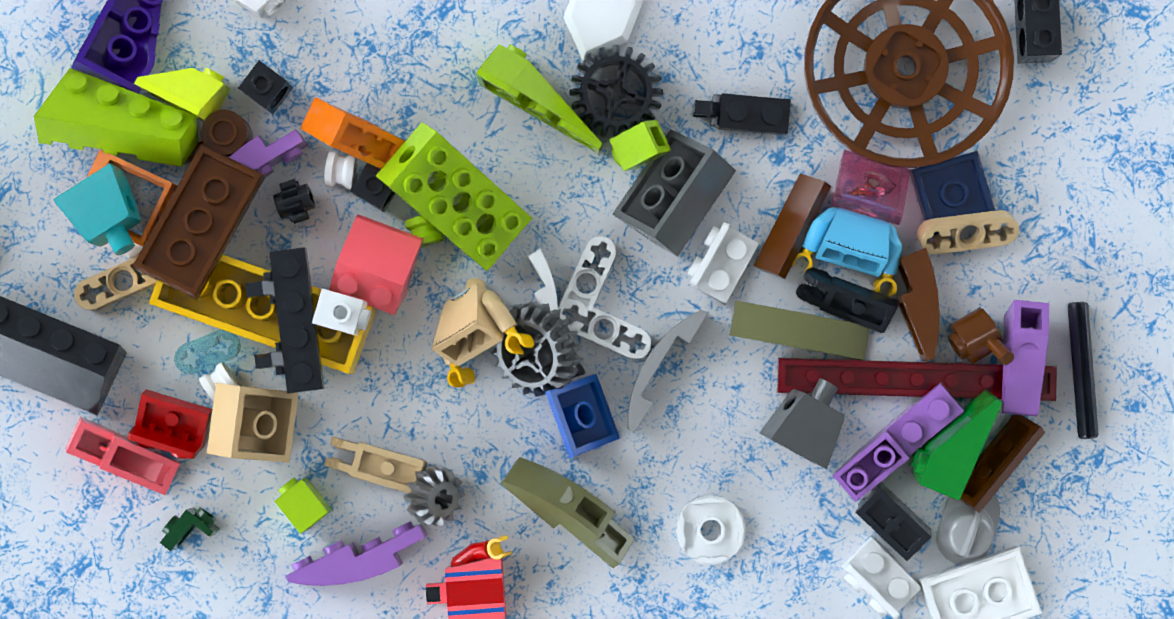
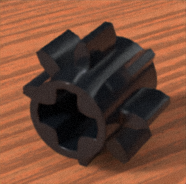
(294, 201)

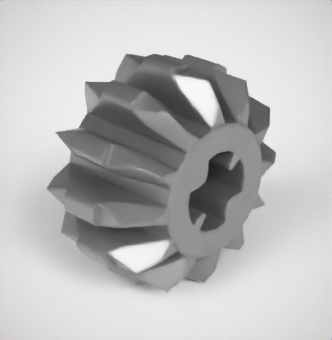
(434, 496)

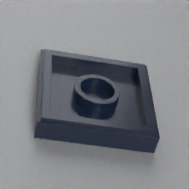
(952, 188)

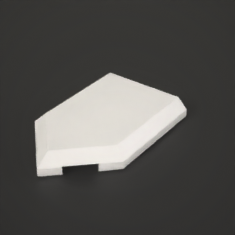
(600, 23)

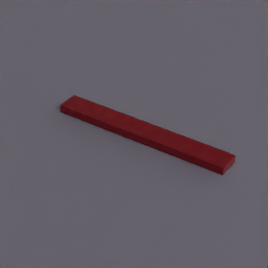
(899, 378)

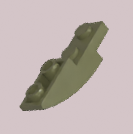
(570, 505)

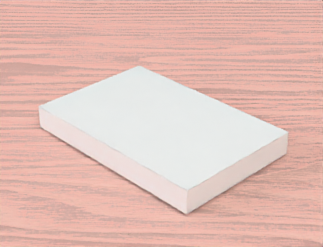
(983, 589)

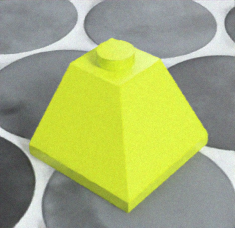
(188, 90)

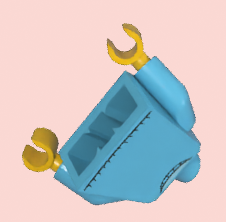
(855, 243)

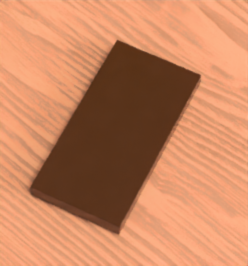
(198, 222)

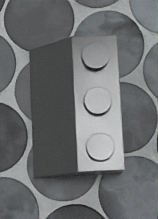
(675, 193)

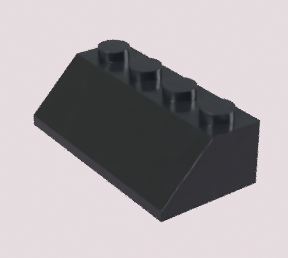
(56, 357)

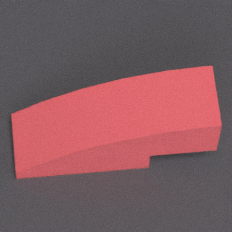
(121, 456)

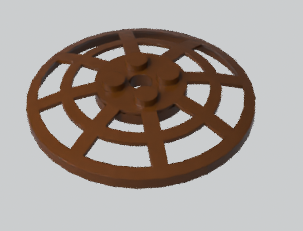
(912, 90)

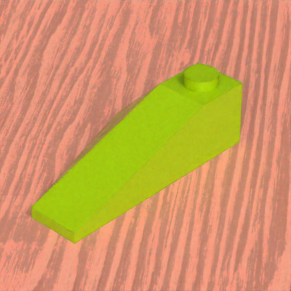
(519, 83)

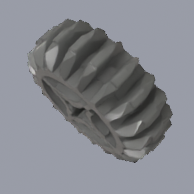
(554, 357)

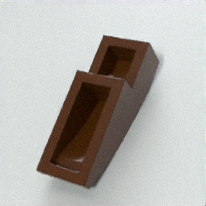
(920, 302)

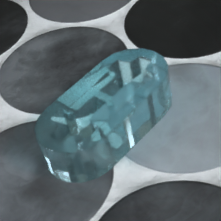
(210, 359)

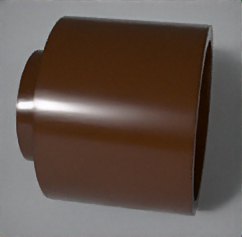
(224, 133)
(977, 337)

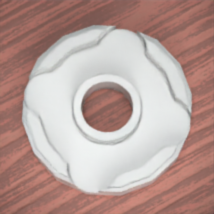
(731, 533)

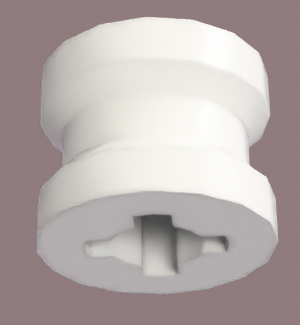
(340, 170)
(222, 374)

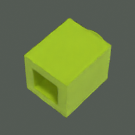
(639, 145)
(302, 504)

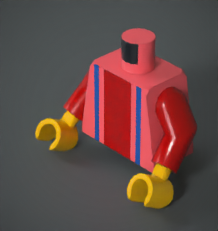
(473, 583)

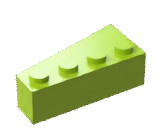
(114, 119)

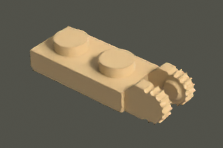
(377, 464)

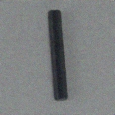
(1083, 370)

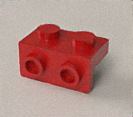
(170, 425)

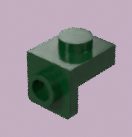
(179, 528)

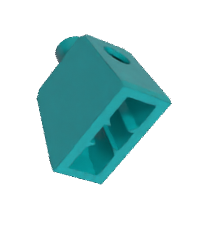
(102, 209)

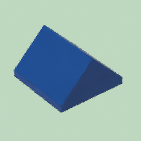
(582, 415)

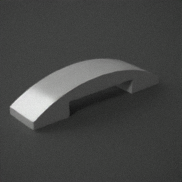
(684, 331)

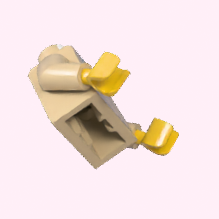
(472, 325)

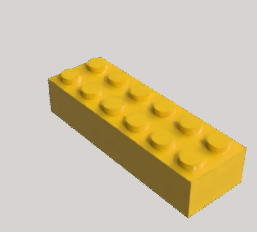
(228, 308)

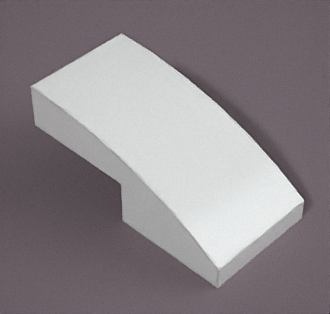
(547, 293)

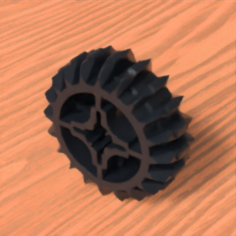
(600, 88)

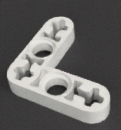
(585, 303)

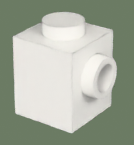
(341, 312)

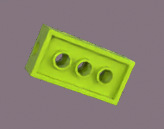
(478, 219)

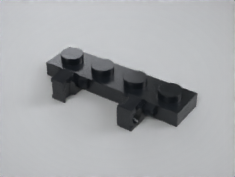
(292, 293)

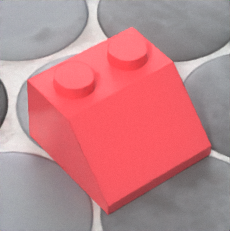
(376, 264)

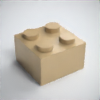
(252, 423)

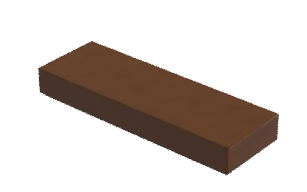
(792, 225)
(1000, 460)

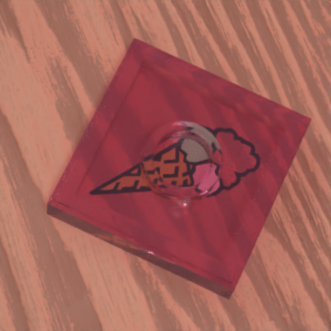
(871, 188)

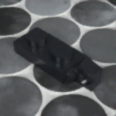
(745, 113)

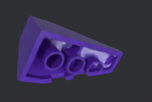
(121, 43)

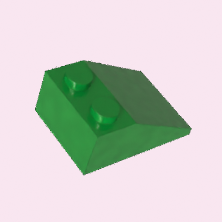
(951, 454)

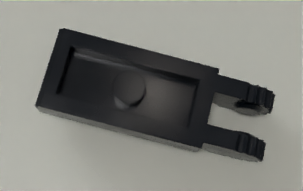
(847, 300)

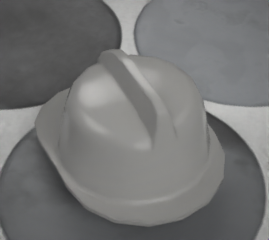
(965, 532)

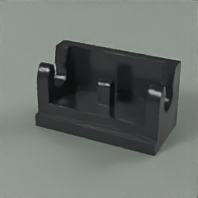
(894, 521)

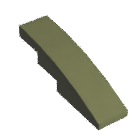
(799, 330)

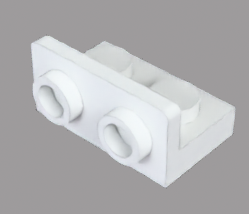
(723, 262)
(881, 578)

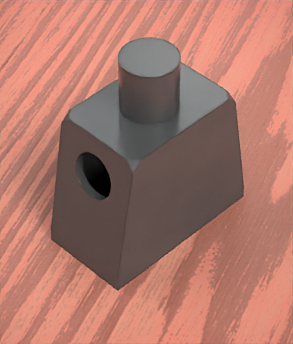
(807, 423)

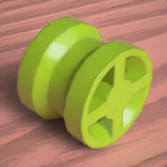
(422, 228)

